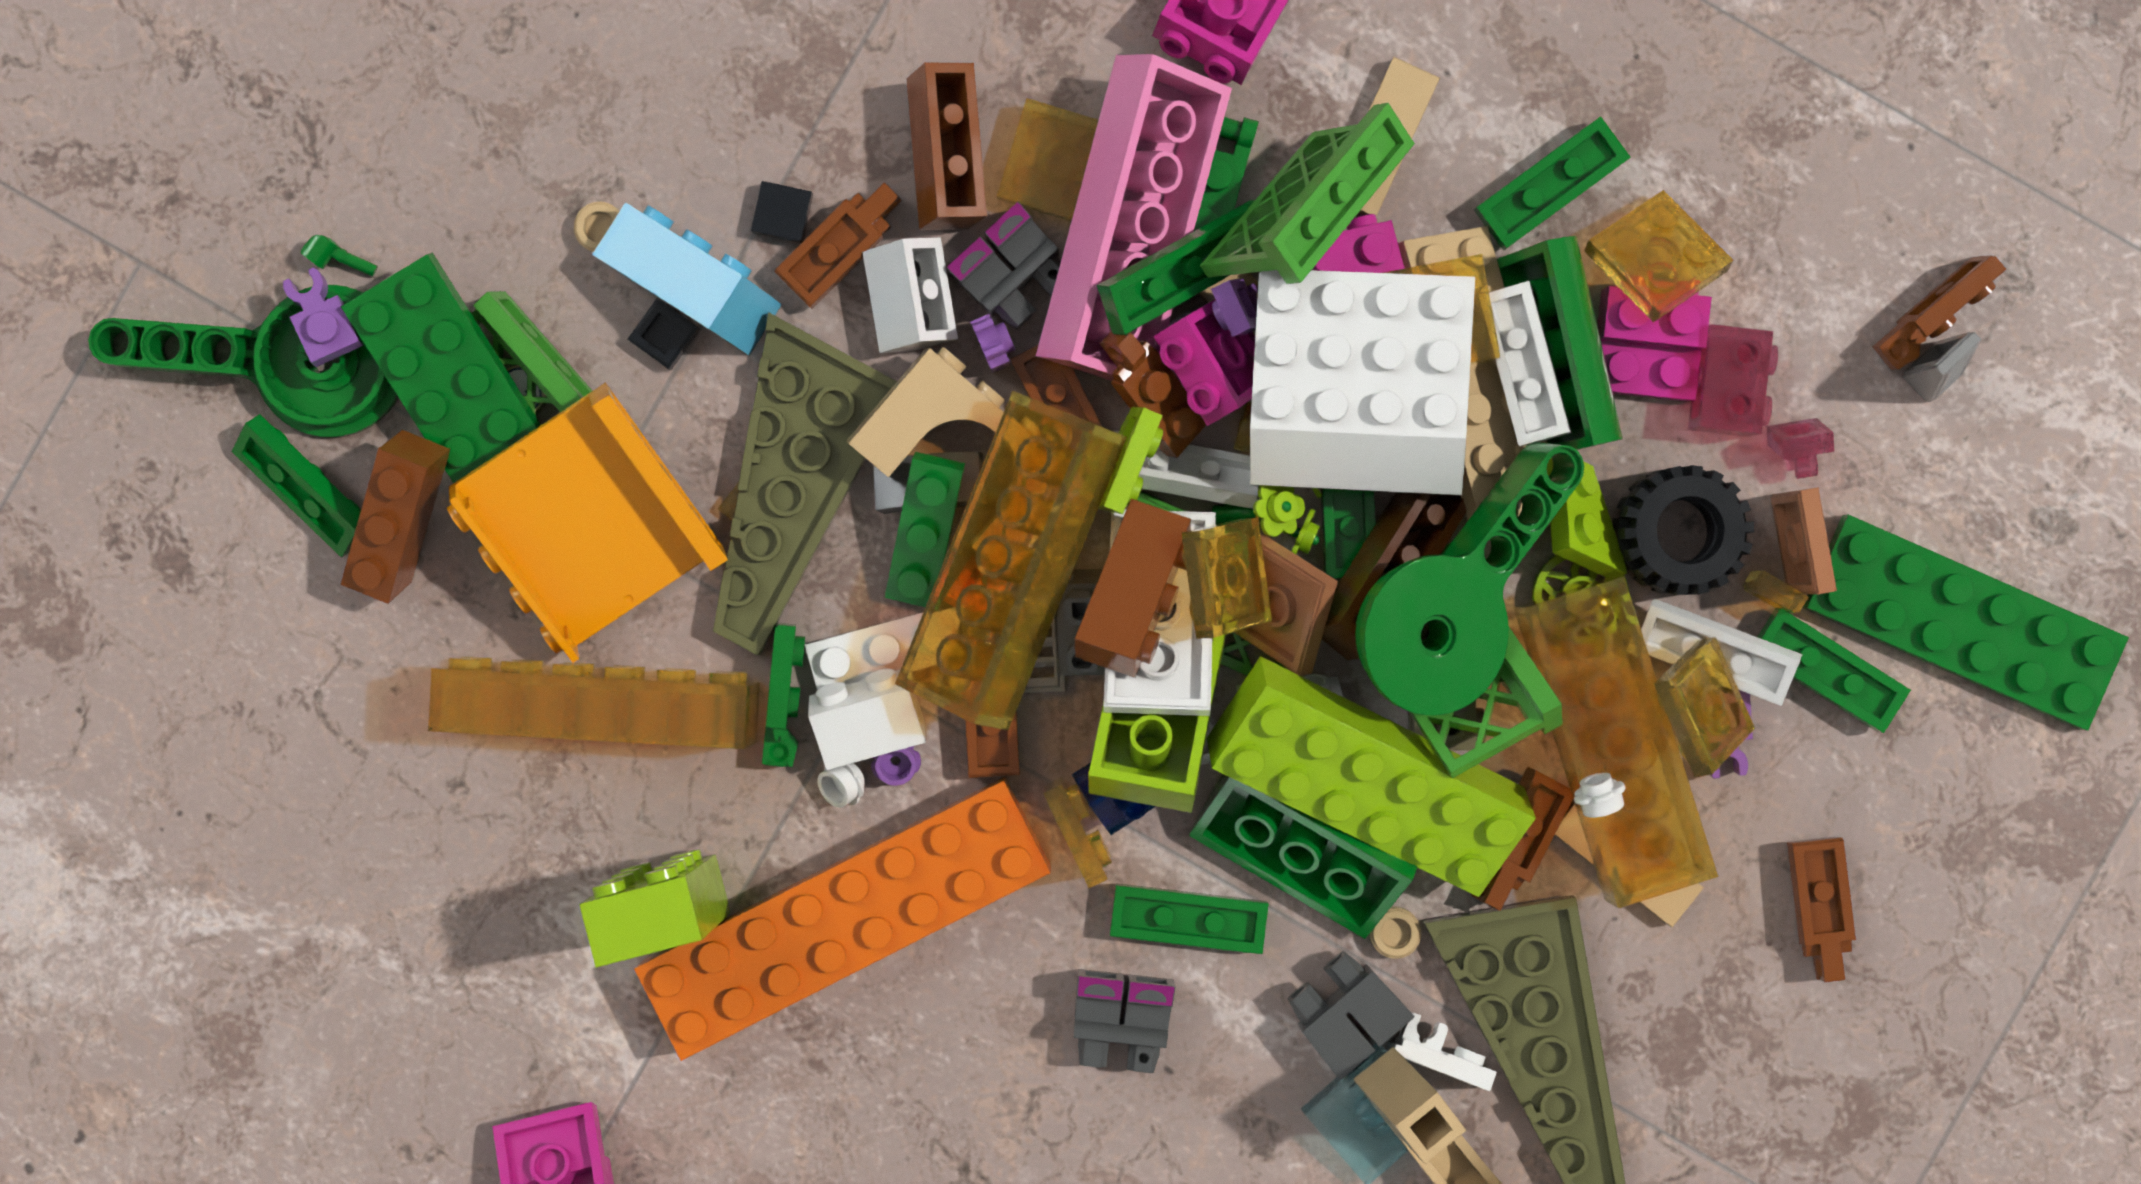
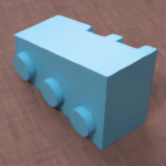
(687, 276)

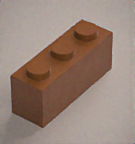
(946, 146)
(395, 516)
(1133, 590)

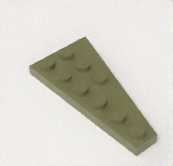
(791, 474)
(1536, 1009)

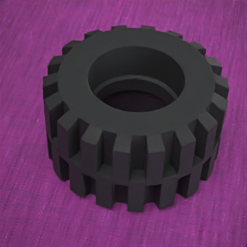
(1724, 524)

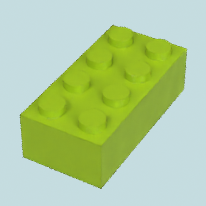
(1152, 755)
(654, 908)

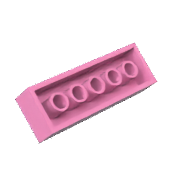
(1134, 198)

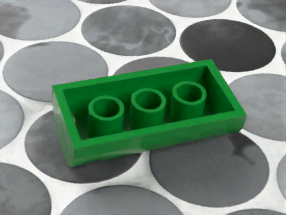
(1571, 335)
(1302, 855)

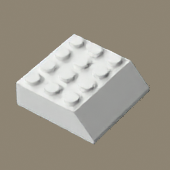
(1362, 382)

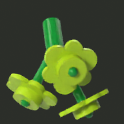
(1277, 513)

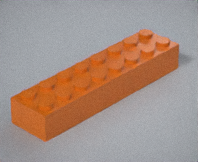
(844, 918)

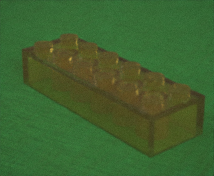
(1010, 561)
(594, 706)
(1612, 724)

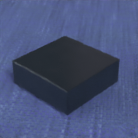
(782, 212)
(663, 334)

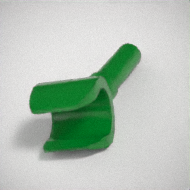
(322, 249)

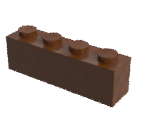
(1407, 529)

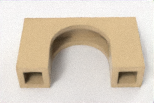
(920, 400)
(1422, 1121)

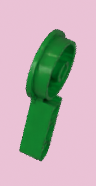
(322, 404)
(1461, 592)

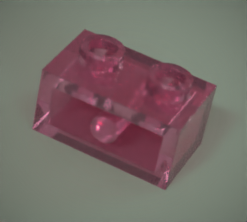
(1734, 382)

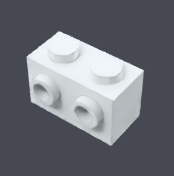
(910, 294)
(865, 719)

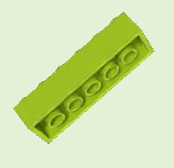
(1368, 777)

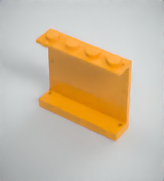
(583, 520)

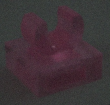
(1800, 443)

